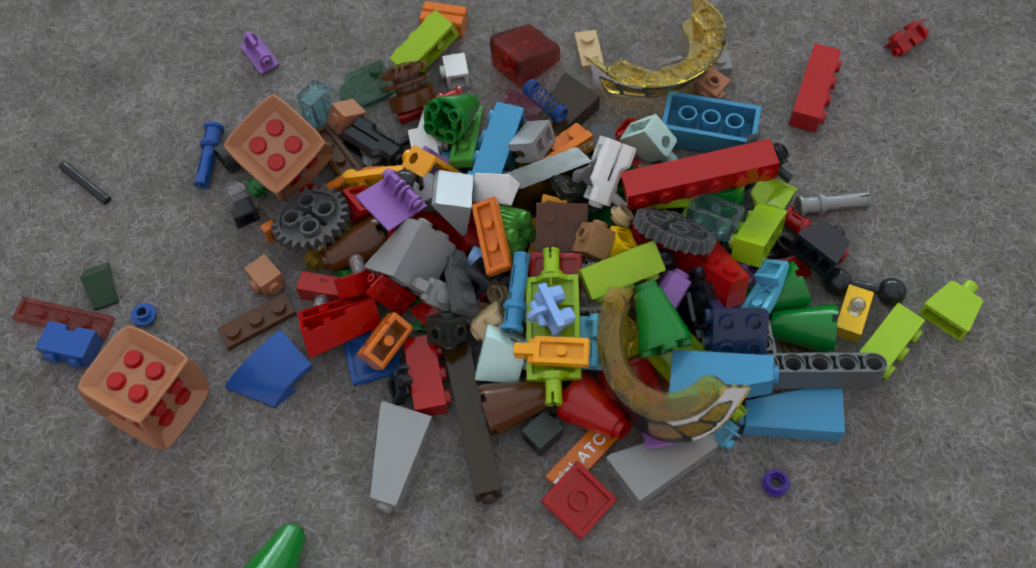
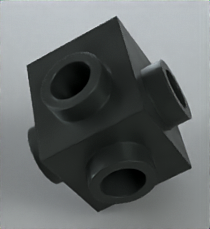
(446, 329)

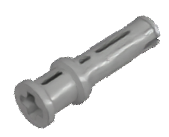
(821, 204)

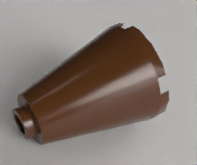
(361, 240)
(511, 403)

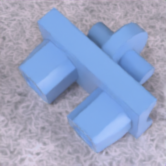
(546, 311)

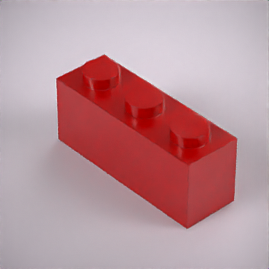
(427, 375)

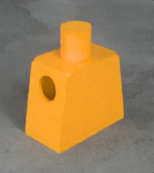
(422, 162)

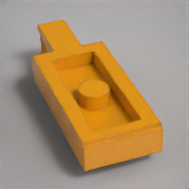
(555, 351)

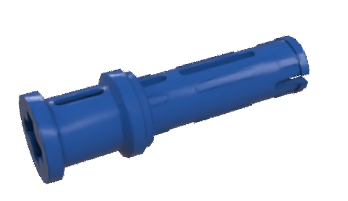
(211, 139)

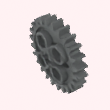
(310, 219)
(674, 231)

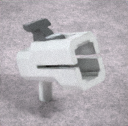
(605, 172)

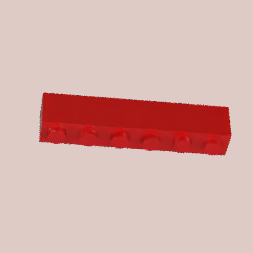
(700, 174)

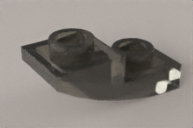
(567, 189)

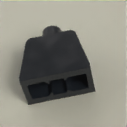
(820, 247)

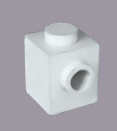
(455, 71)

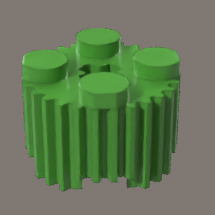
(517, 228)

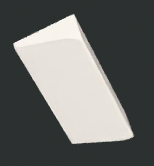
(498, 185)

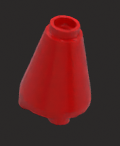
(593, 409)

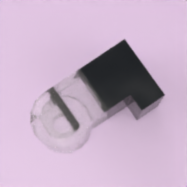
(239, 197)

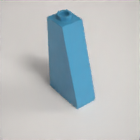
(731, 368)
(797, 414)

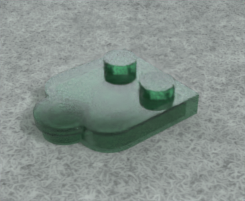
(365, 85)

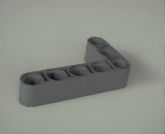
(826, 369)

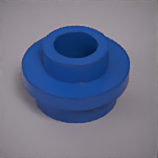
(146, 319)

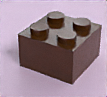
(558, 225)

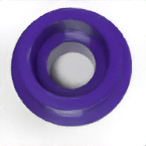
(779, 476)

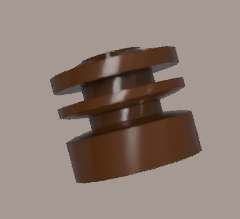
(407, 83)

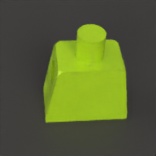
(953, 308)

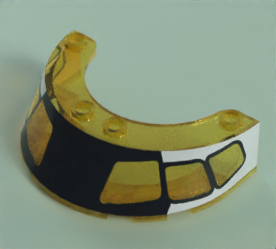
(706, 40)
(660, 415)

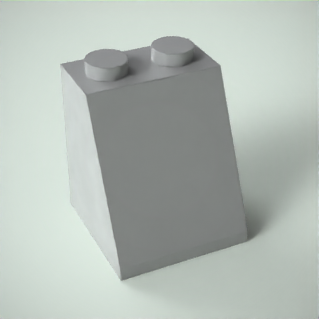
(411, 253)

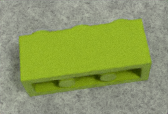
(427, 41)
(757, 234)
(621, 270)
(894, 335)

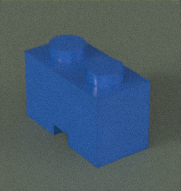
(74, 347)

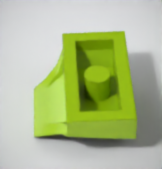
(773, 193)

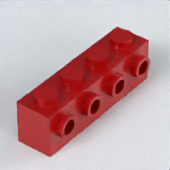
(815, 87)

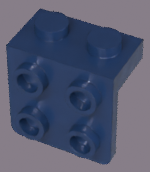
(735, 329)

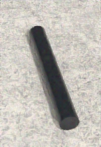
(85, 183)

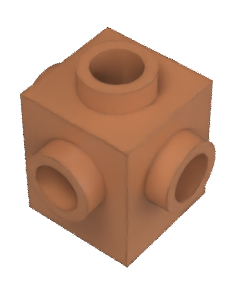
(705, 87)

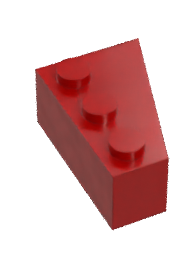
(726, 275)
(337, 322)

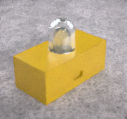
(853, 313)

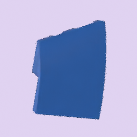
(270, 371)

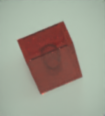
(523, 53)

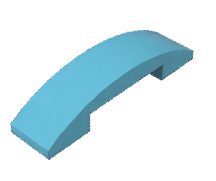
(768, 285)

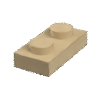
(587, 47)

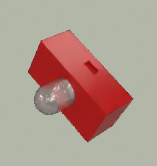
(355, 282)
(317, 288)

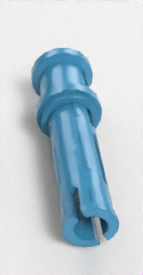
(515, 304)

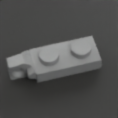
(435, 294)

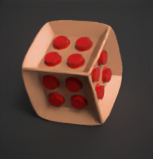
(278, 147)
(144, 387)

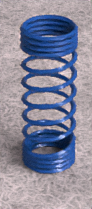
(555, 112)

